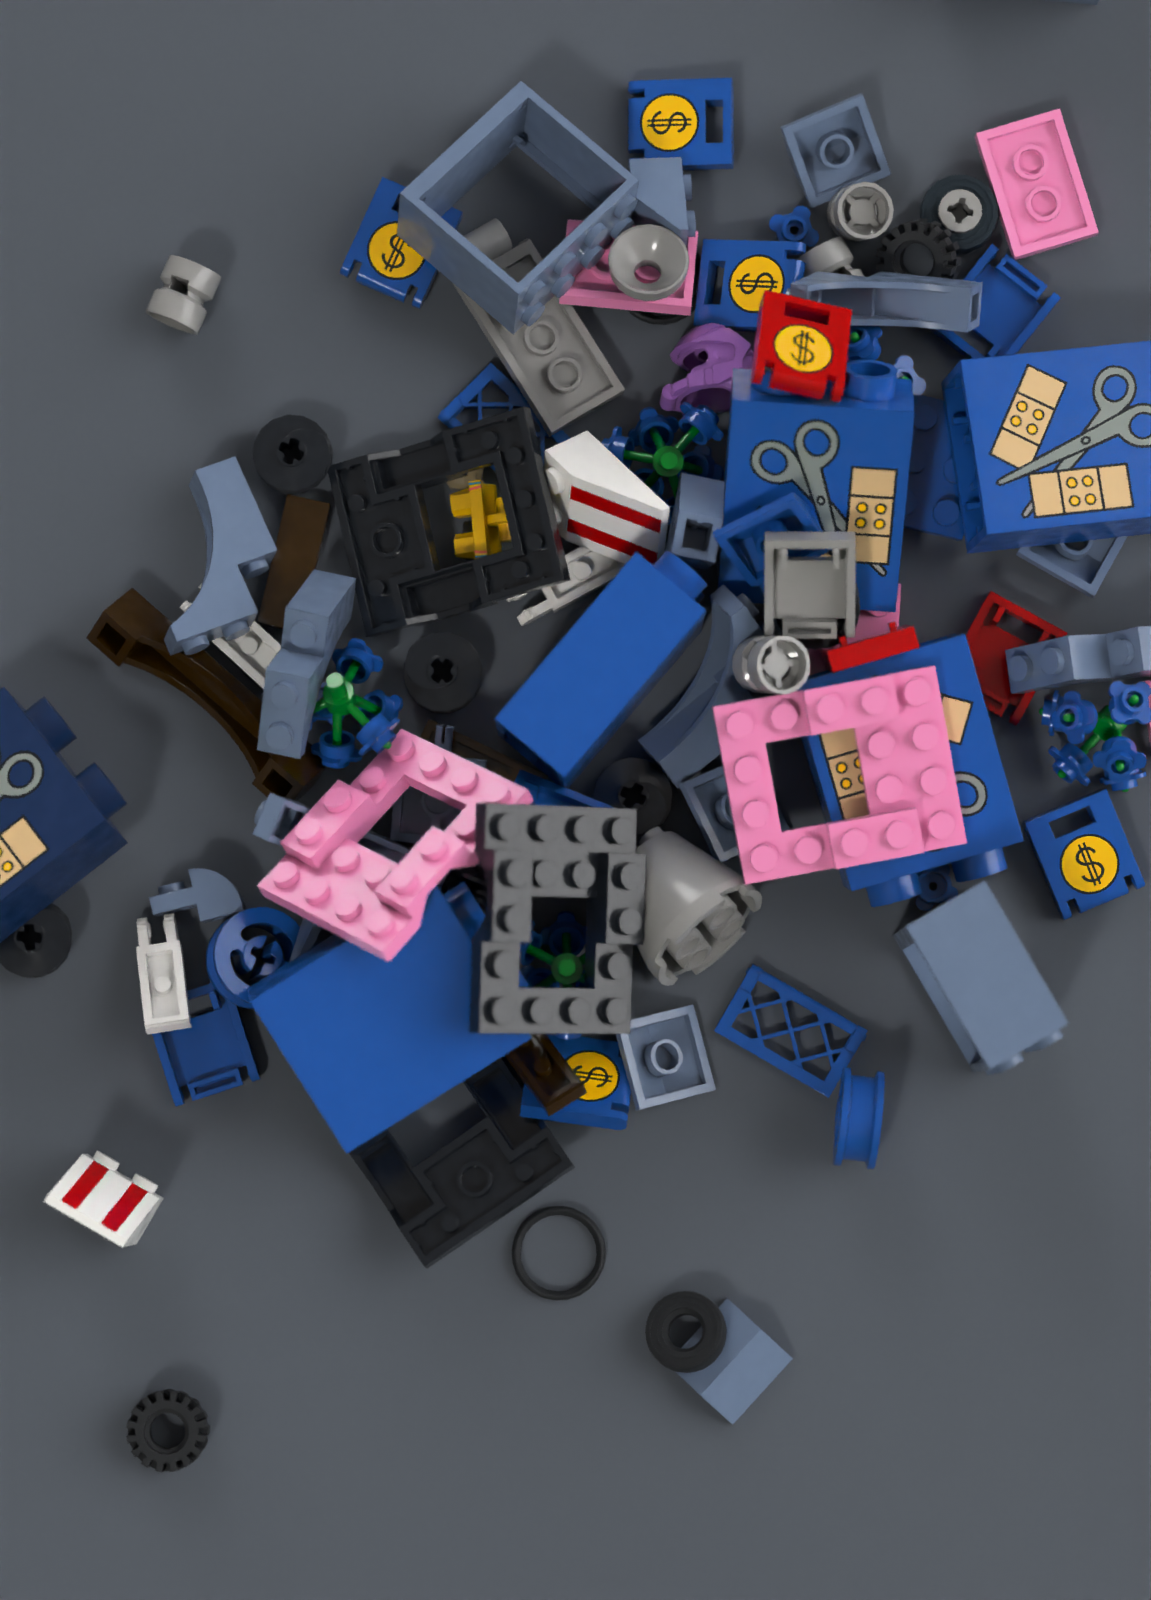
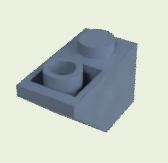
(663, 195)
(694, 518)

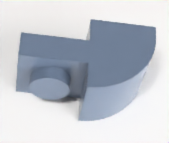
(210, 893)

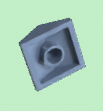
(834, 149)
(1076, 563)
(711, 809)
(665, 1058)
(743, 1367)

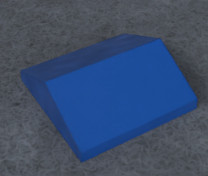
(744, 537)

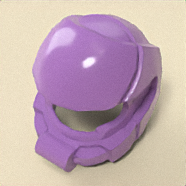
(709, 356)

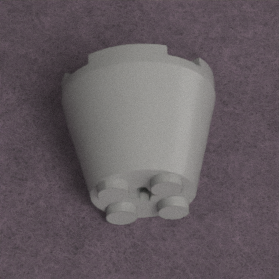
(690, 906)

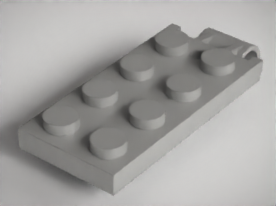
(555, 357)

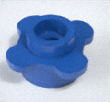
(798, 218)
(944, 891)

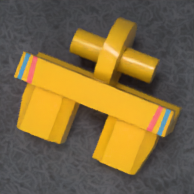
(488, 520)

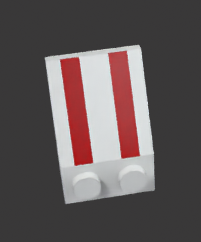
(603, 501)
(106, 1198)

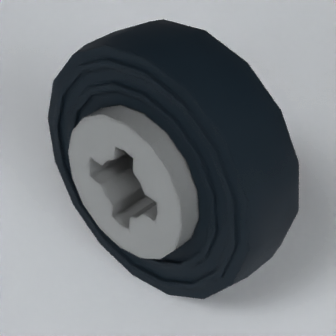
(978, 200)

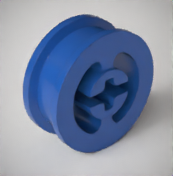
(228, 941)
(858, 1118)

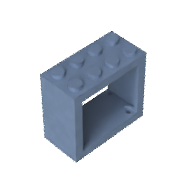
(561, 150)
(982, 981)

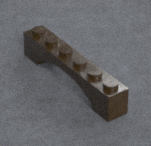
(134, 634)

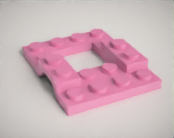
(901, 763)
(360, 891)

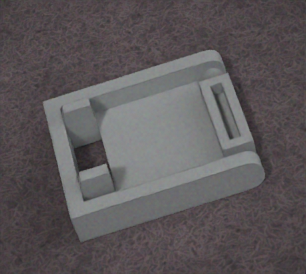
(809, 590)

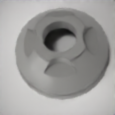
(652, 247)

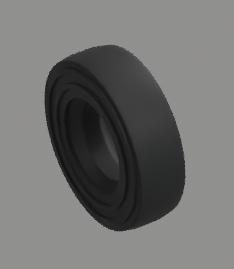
(659, 1325)

